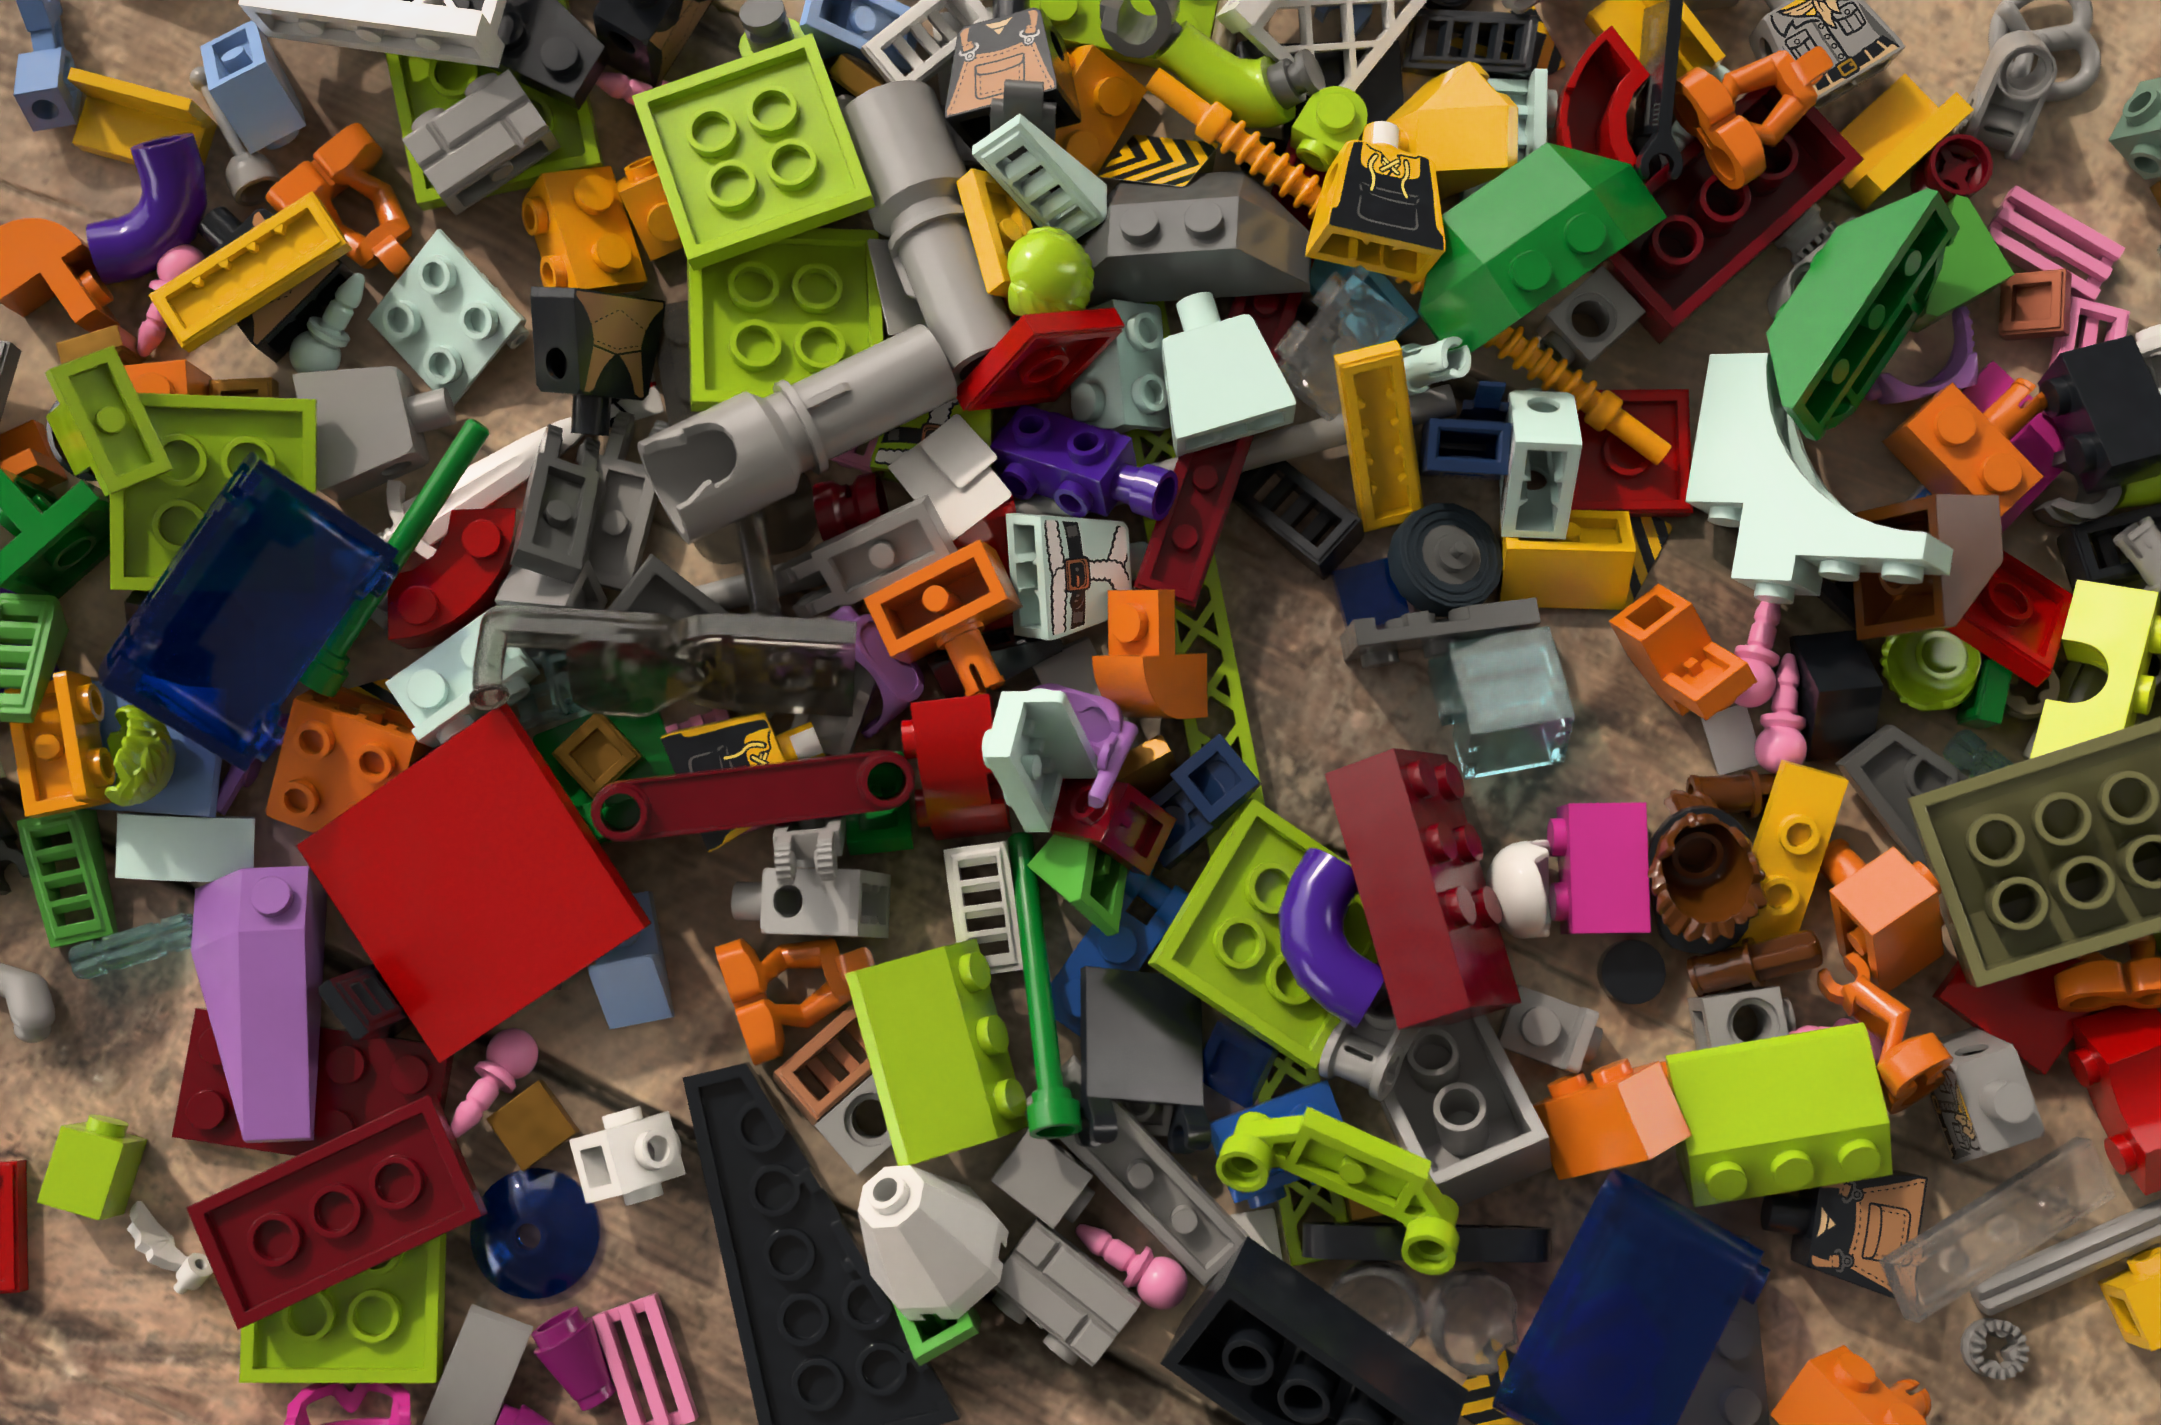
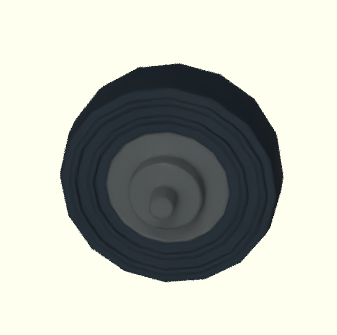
(1444, 558)

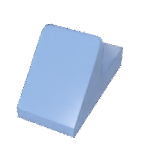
(849, 24)
(634, 976)

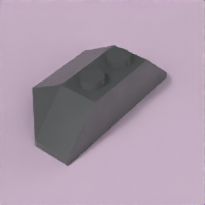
(1202, 237)

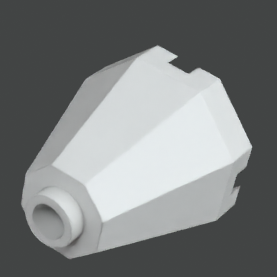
(929, 1242)

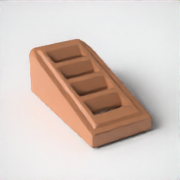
(798, 1092)

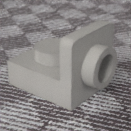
(1551, 1031)

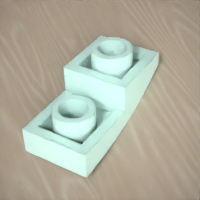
(182, 846)

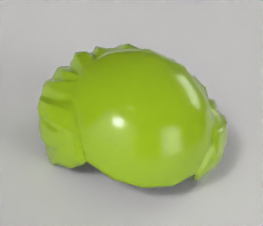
(1048, 273)
(1930, 669)
(141, 757)

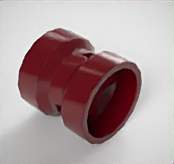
(1960, 161)
(848, 506)

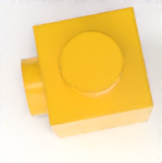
(2136, 1299)

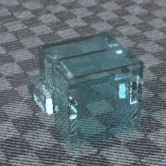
(1504, 701)

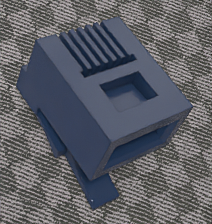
(1472, 443)

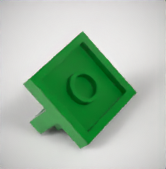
(54, 536)

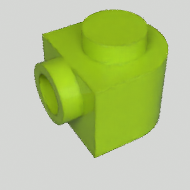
(1326, 124)

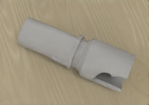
(913, 180)
(757, 447)

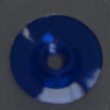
(566, 1228)

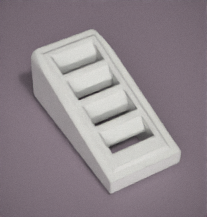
(964, 11)
(981, 855)

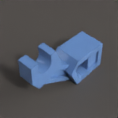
(41, 75)

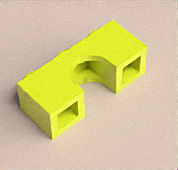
(2117, 633)

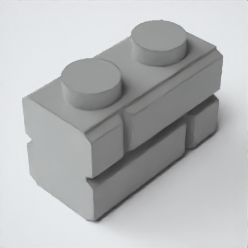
(480, 140)
(1063, 1294)

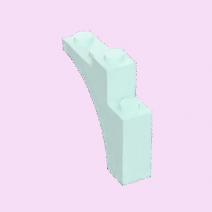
(1758, 477)

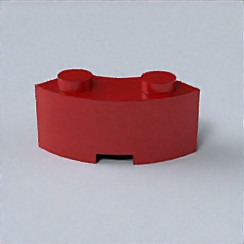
(1598, 98)
(454, 582)
(957, 788)
(2121, 1069)

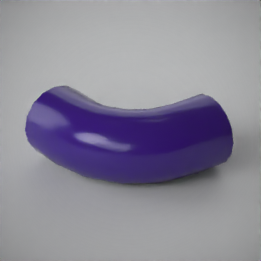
(165, 216)
(1316, 939)

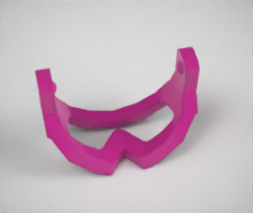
(350, 1401)

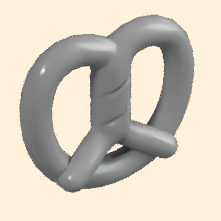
(2058, 38)

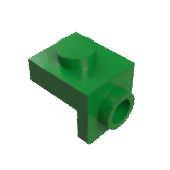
(881, 829)

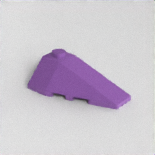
(260, 975)

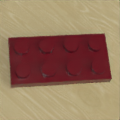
(353, 1086)
(336, 1210)

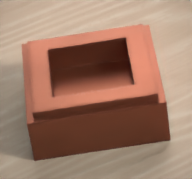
(2035, 305)

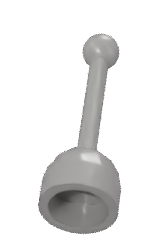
(247, 174)

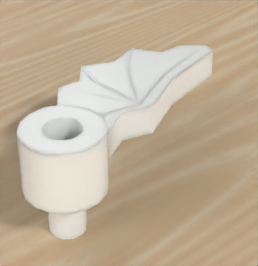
(161, 1250)

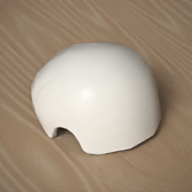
(1522, 887)

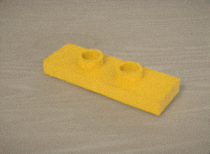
(250, 272)
(1379, 434)
(1793, 845)

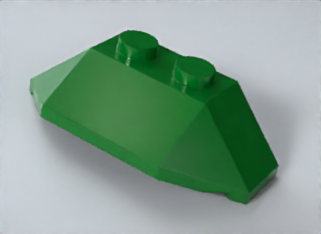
(1531, 239)
(1857, 308)

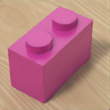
(1600, 868)

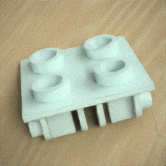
(447, 318)

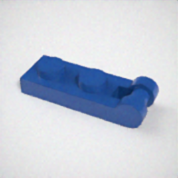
(1119, 951)

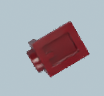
(1125, 828)

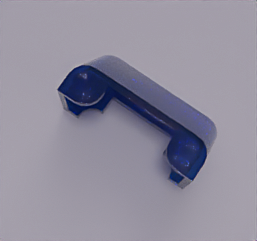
(245, 612)
(1630, 1313)

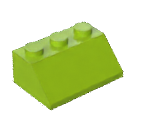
(937, 1051)
(1780, 1115)

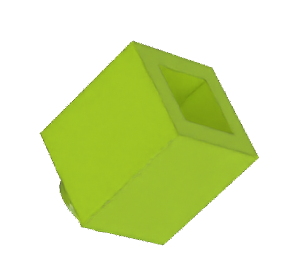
(93, 1168)

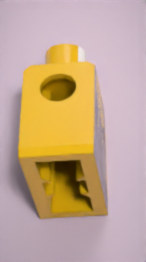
(1379, 208)
(734, 744)

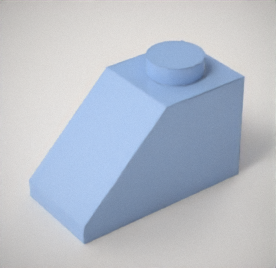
(252, 88)

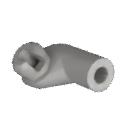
(28, 1003)

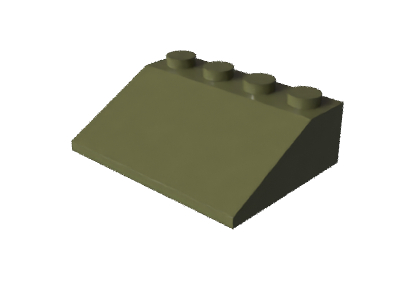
(2048, 854)

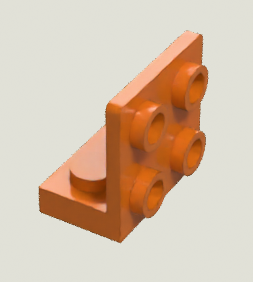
(338, 755)

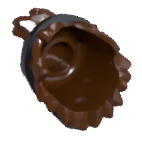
(1703, 875)

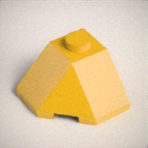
(1461, 128)

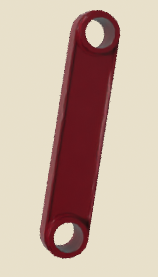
(752, 795)

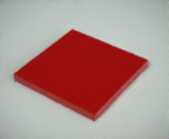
(473, 883)

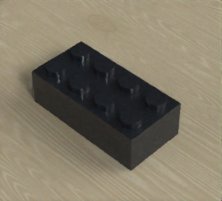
(1295, 1355)

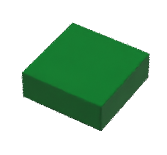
(1988, 700)

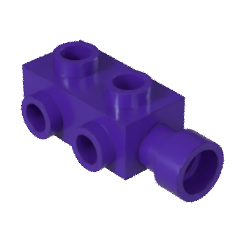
(1078, 466)

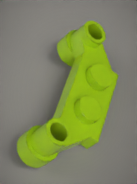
(1353, 1167)

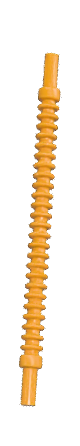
(1215, 124)

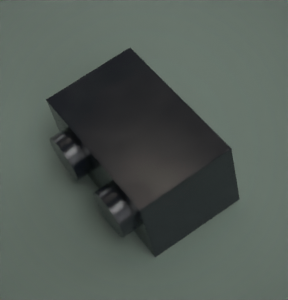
(2106, 413)

